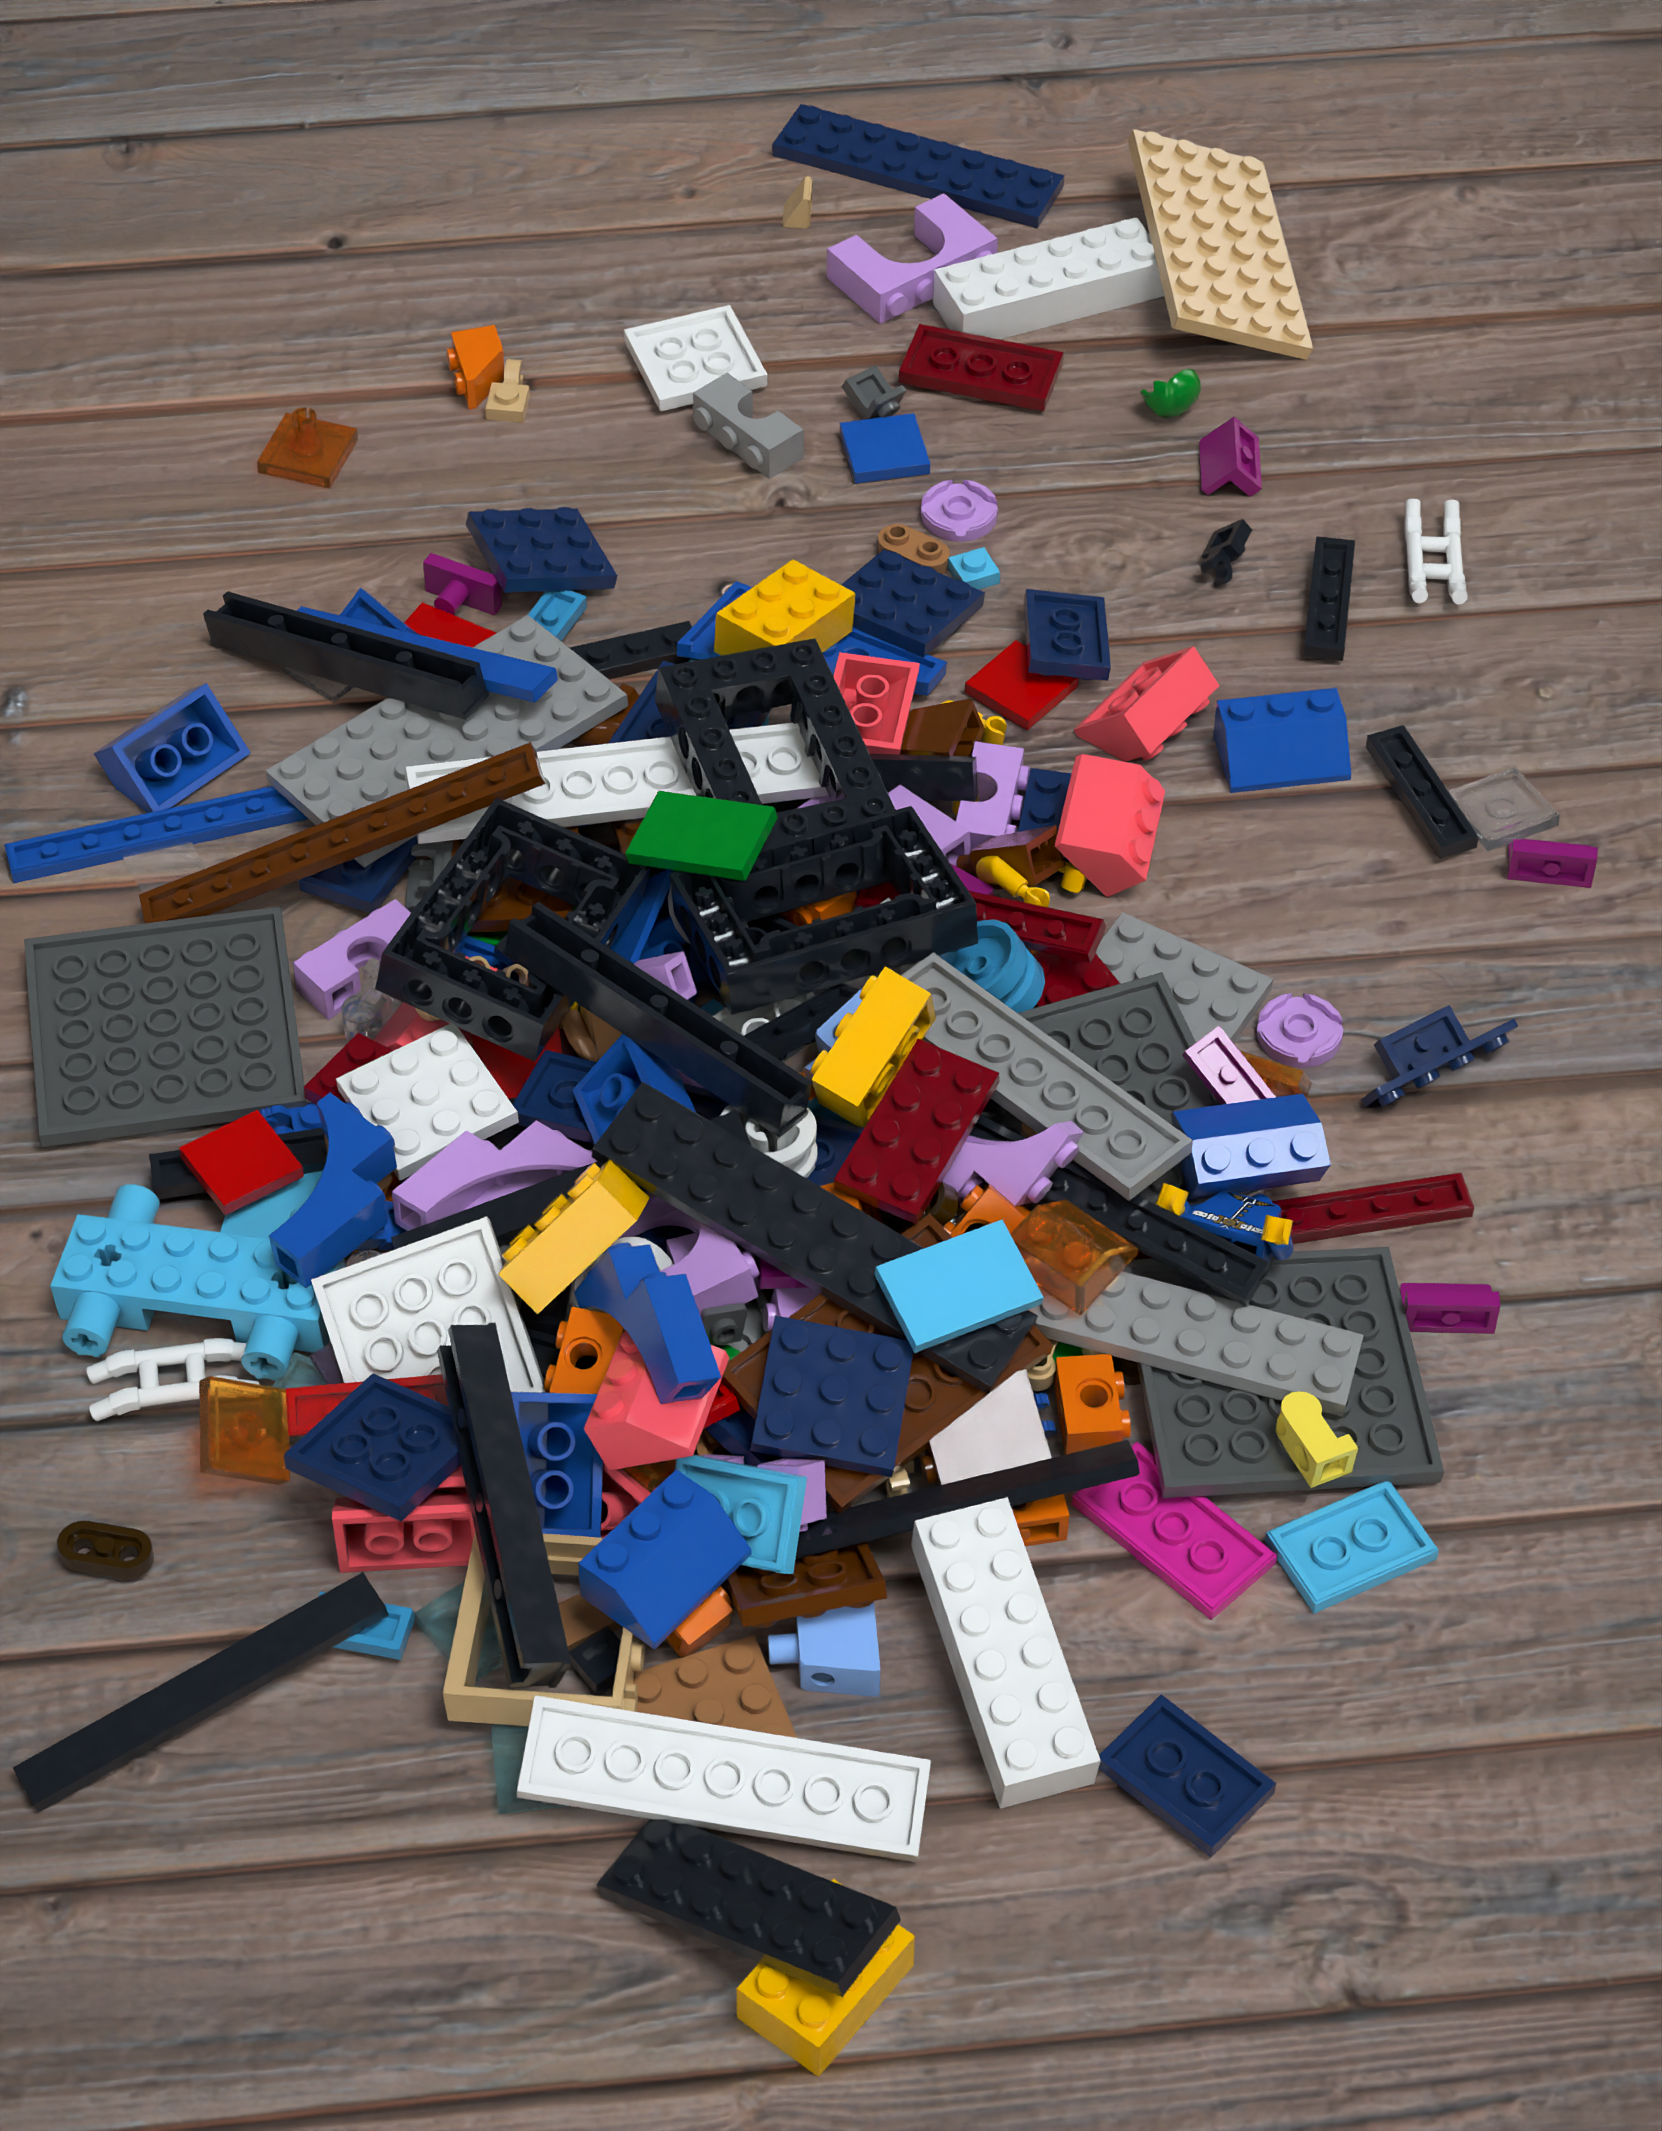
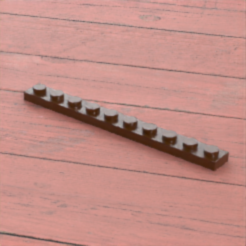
(345, 837)

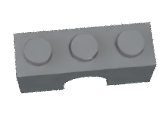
(765, 443)

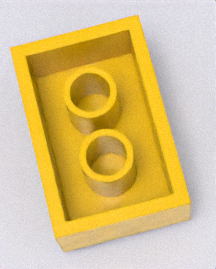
(786, 609)
(872, 1046)
(572, 1234)
(813, 2022)

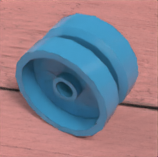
(1001, 966)

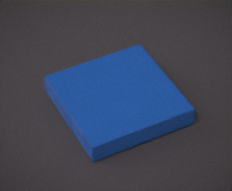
(884, 448)

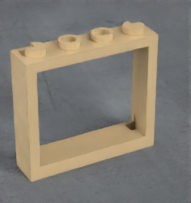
(514, 1707)

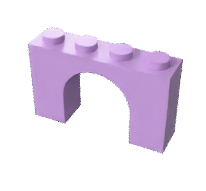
(893, 287)
(713, 1267)

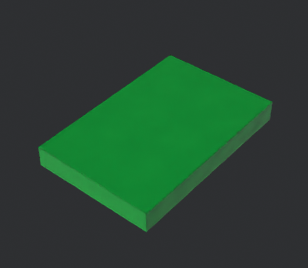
(701, 835)

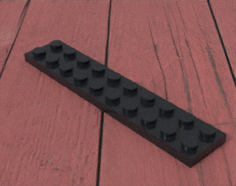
(785, 1222)

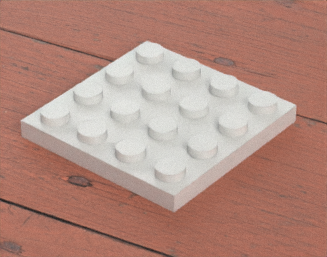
(399, 1305)

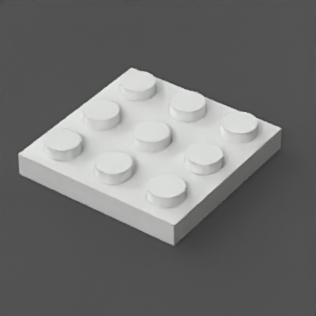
(690, 353)
(428, 1096)

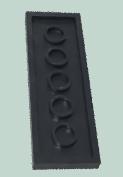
(750, 1903)

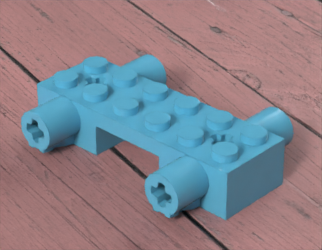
(128, 1267)

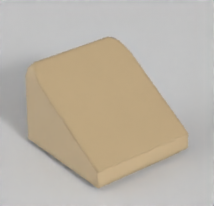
(799, 206)

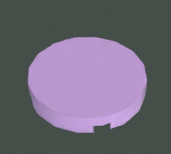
(959, 510)
(1300, 1030)

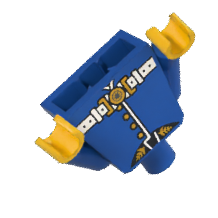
(1242, 1220)

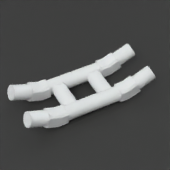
(1447, 544)
(148, 1362)

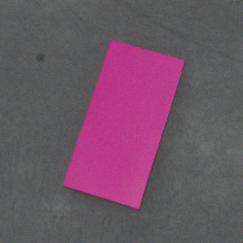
(1178, 1538)

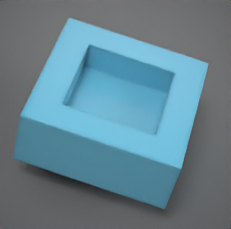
(974, 568)

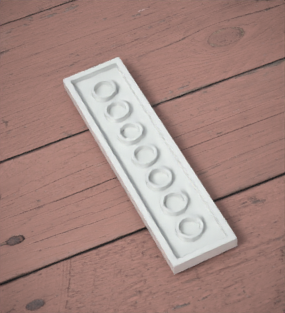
(724, 1778)

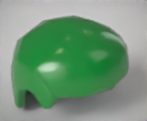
(1175, 396)

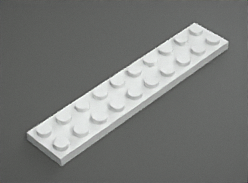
(623, 777)

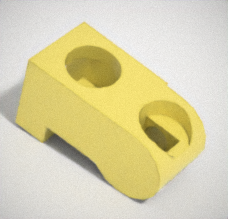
(1312, 1442)

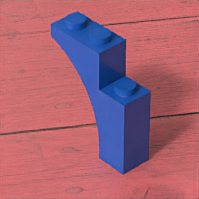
(346, 1200)
(658, 1317)

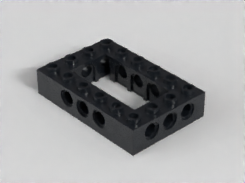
(706, 692)
(506, 842)
(926, 917)

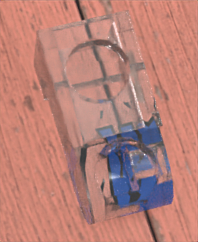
(369, 1008)

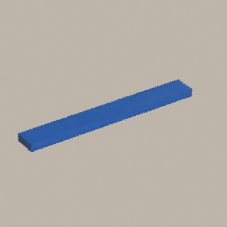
(500, 672)
(113, 839)

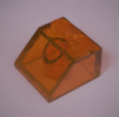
(1071, 1253)

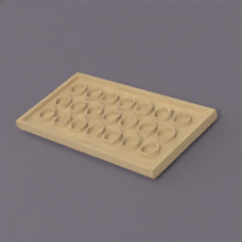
(1219, 245)

